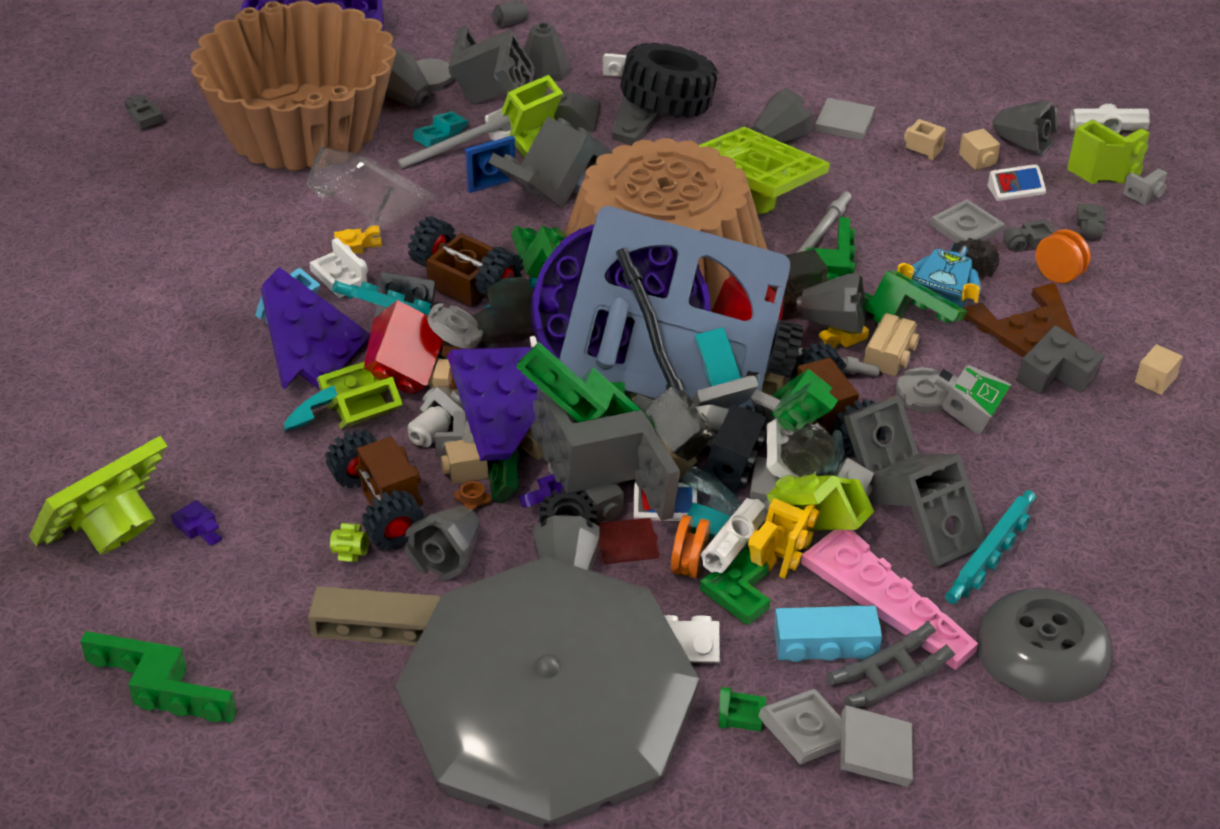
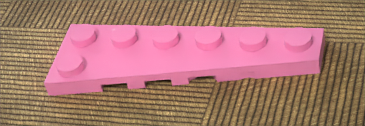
(853, 569)

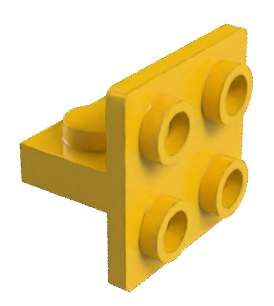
(793, 531)

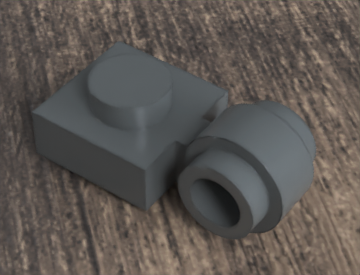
(143, 112)
(1090, 220)
(1030, 232)

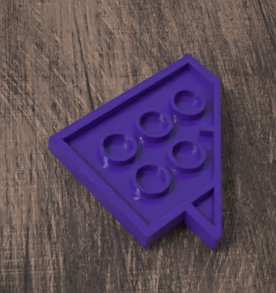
(307, 330)
(494, 398)

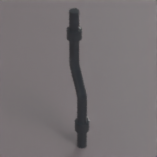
(633, 278)

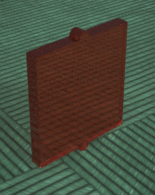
(627, 541)

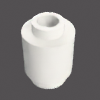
(423, 428)

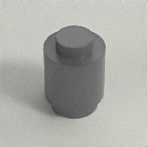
(509, 13)

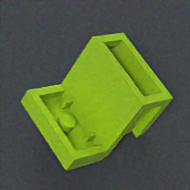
(529, 110)
(1106, 154)
(359, 394)
(834, 497)

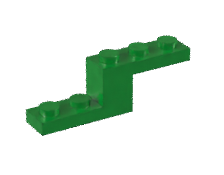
(536, 246)
(840, 260)
(895, 294)
(581, 398)
(803, 401)
(158, 677)

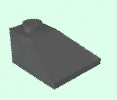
(578, 110)

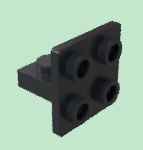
(409, 286)

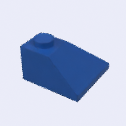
(479, 171)

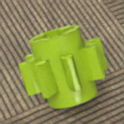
(349, 542)

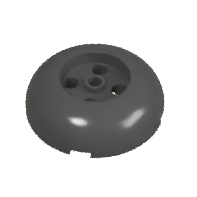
(1024, 638)

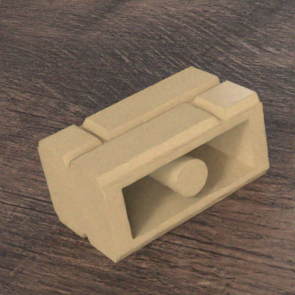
(891, 344)

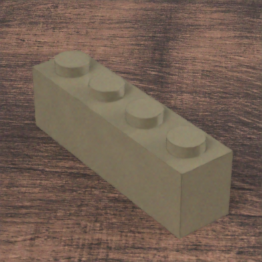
(370, 615)

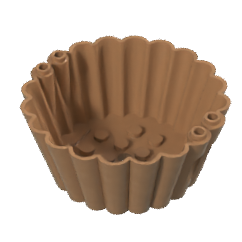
(295, 80)
(675, 185)

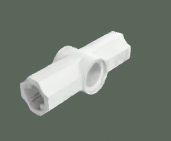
(1111, 117)
(733, 535)

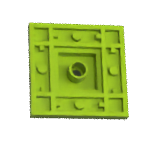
(768, 164)
(104, 502)

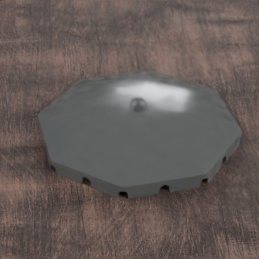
(547, 692)

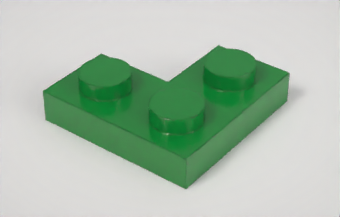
(735, 588)

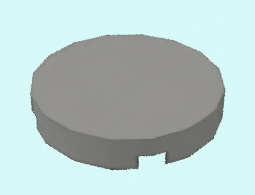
(436, 73)
(455, 326)
(924, 397)

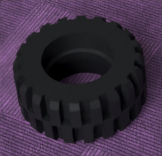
(668, 80)

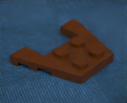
(1025, 329)

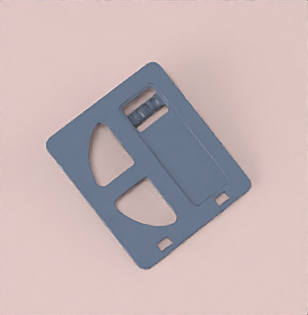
(677, 319)

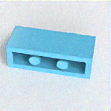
(827, 632)

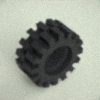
(784, 348)
(568, 503)

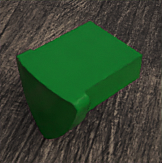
(740, 710)

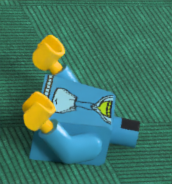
(946, 274)

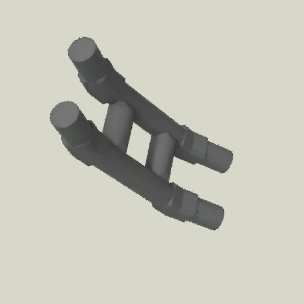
(899, 652)

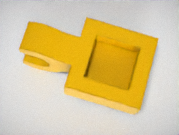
(358, 241)
(834, 337)
(763, 543)

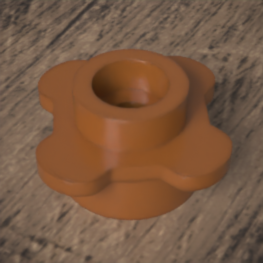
(472, 495)

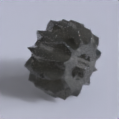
(983, 256)
(808, 450)

